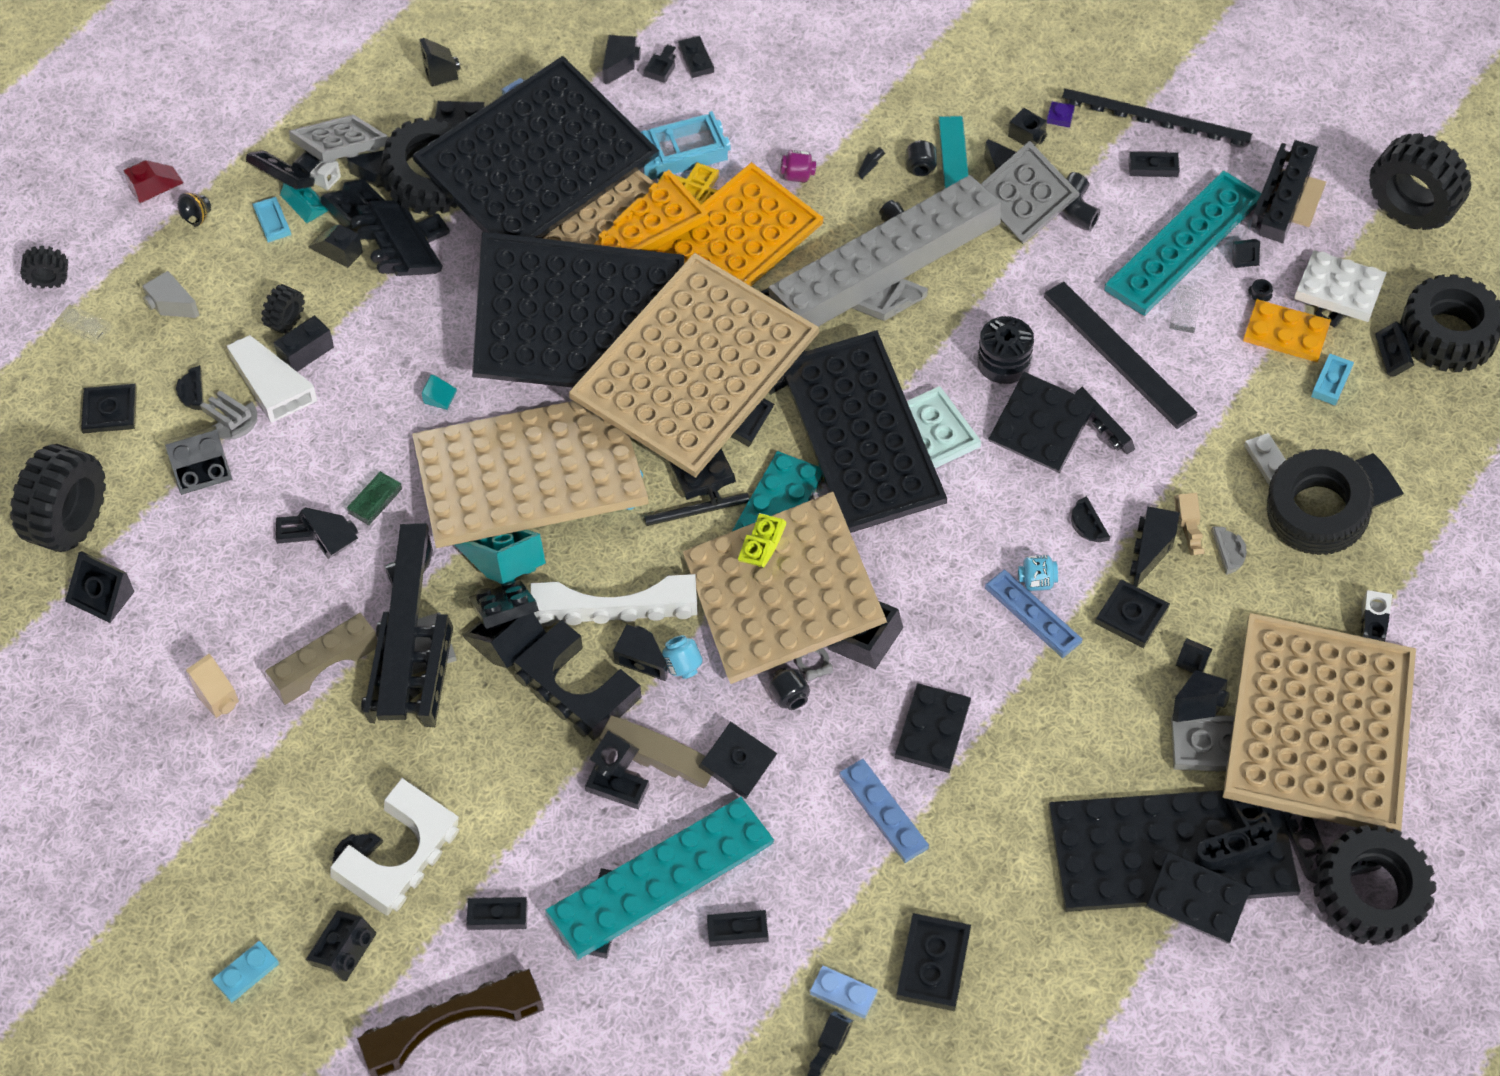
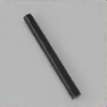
(695, 509)

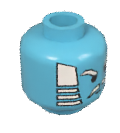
(1038, 572)
(682, 656)

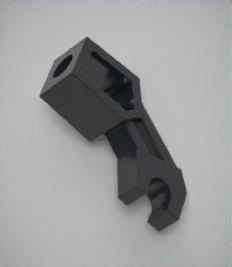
(830, 1042)

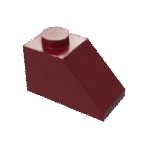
(151, 179)

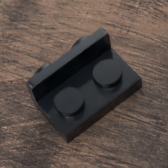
(342, 944)

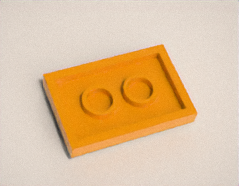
(1287, 330)

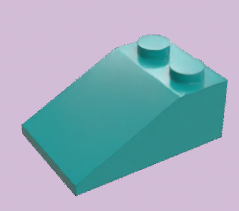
(506, 555)

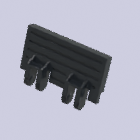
(400, 239)

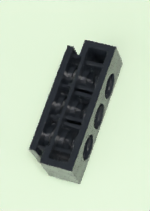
(1289, 193)

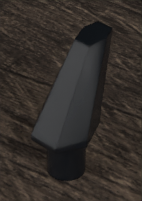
(870, 162)

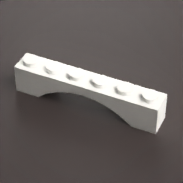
(669, 598)

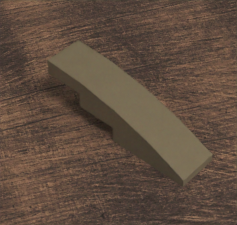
(660, 751)

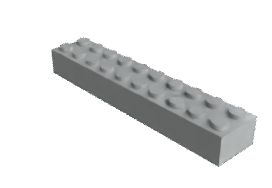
(889, 252)

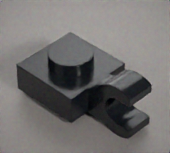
(661, 67)

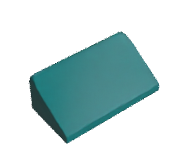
(303, 202)

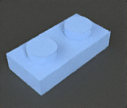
(843, 992)

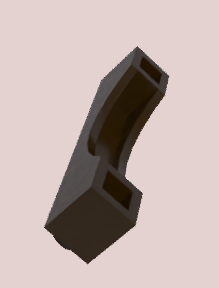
(509, 998)

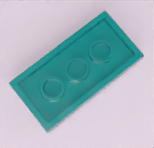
(782, 487)

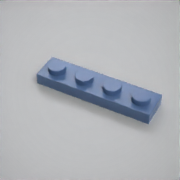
(884, 810)

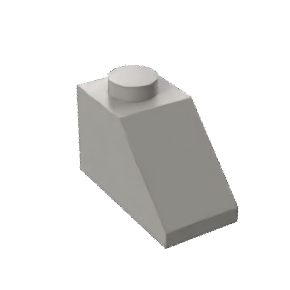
(169, 297)

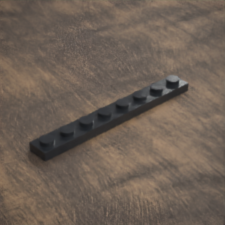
(1167, 119)

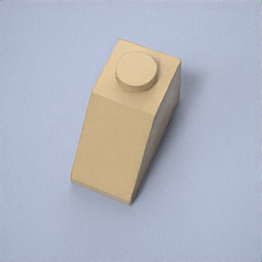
(212, 686)

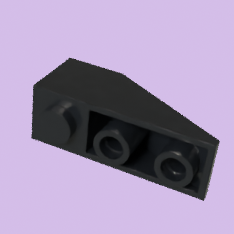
(1157, 539)

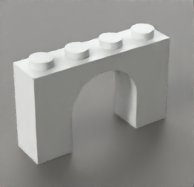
(383, 885)

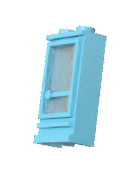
(685, 144)

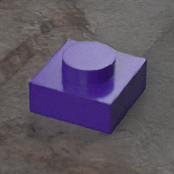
(1060, 114)

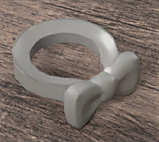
(810, 674)

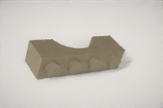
(298, 671)

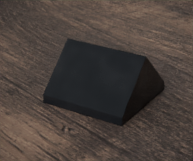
(98, 587)

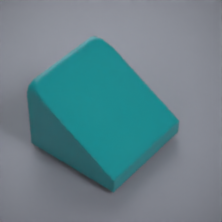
(438, 393)

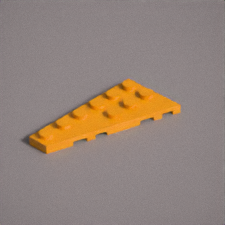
(656, 218)

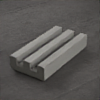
(229, 407)

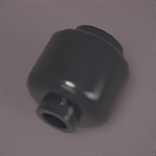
(921, 158)
(789, 688)

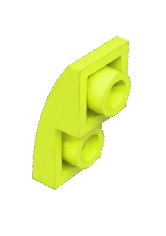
(763, 541)

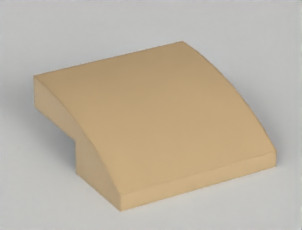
(1308, 202)

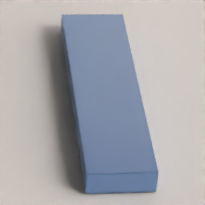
(1033, 613)

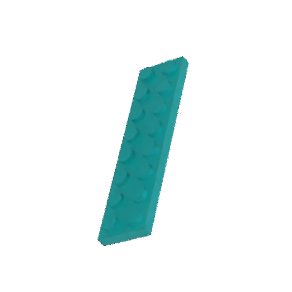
(1183, 243)
(658, 878)

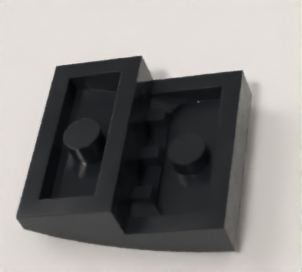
(344, 203)
(1383, 483)

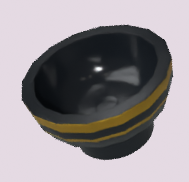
(194, 205)

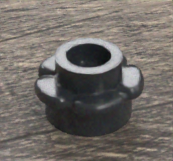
(1261, 285)

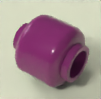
(797, 166)

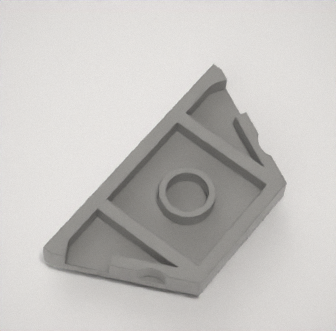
(892, 299)

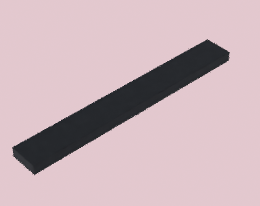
(1120, 355)
(402, 622)

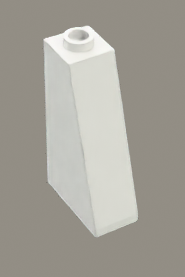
(271, 380)

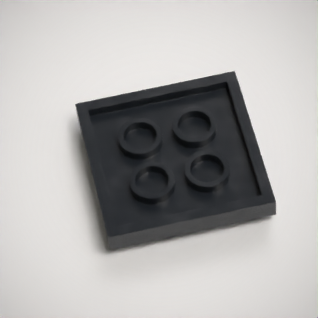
(1041, 422)

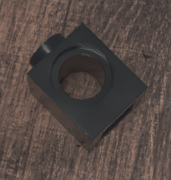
(1027, 127)
(625, 750)

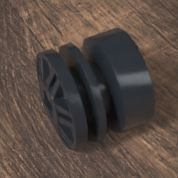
(1005, 349)

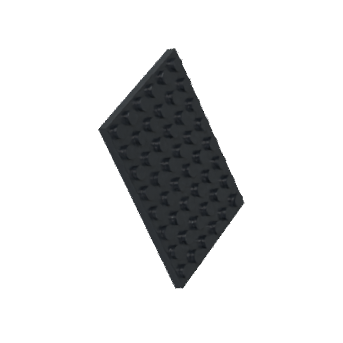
(536, 154)
(557, 304)

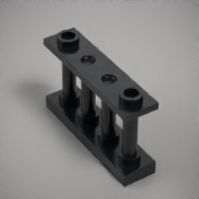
(430, 683)

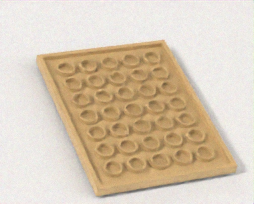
(694, 364)
(525, 472)
(1321, 724)

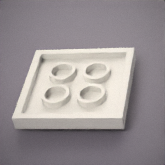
(1340, 285)

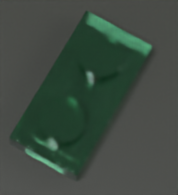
(374, 498)

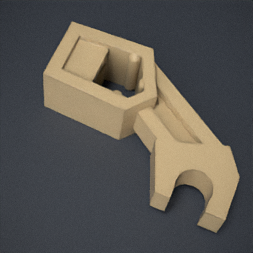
(1189, 519)

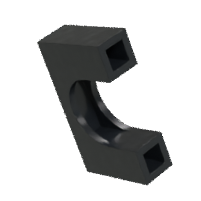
(586, 711)

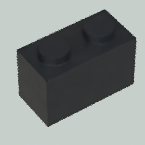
(304, 343)

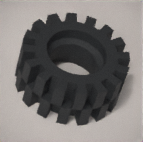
(44, 267)
(282, 308)

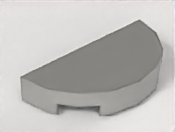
(241, 430)
(1230, 548)

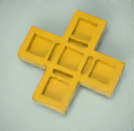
(700, 182)

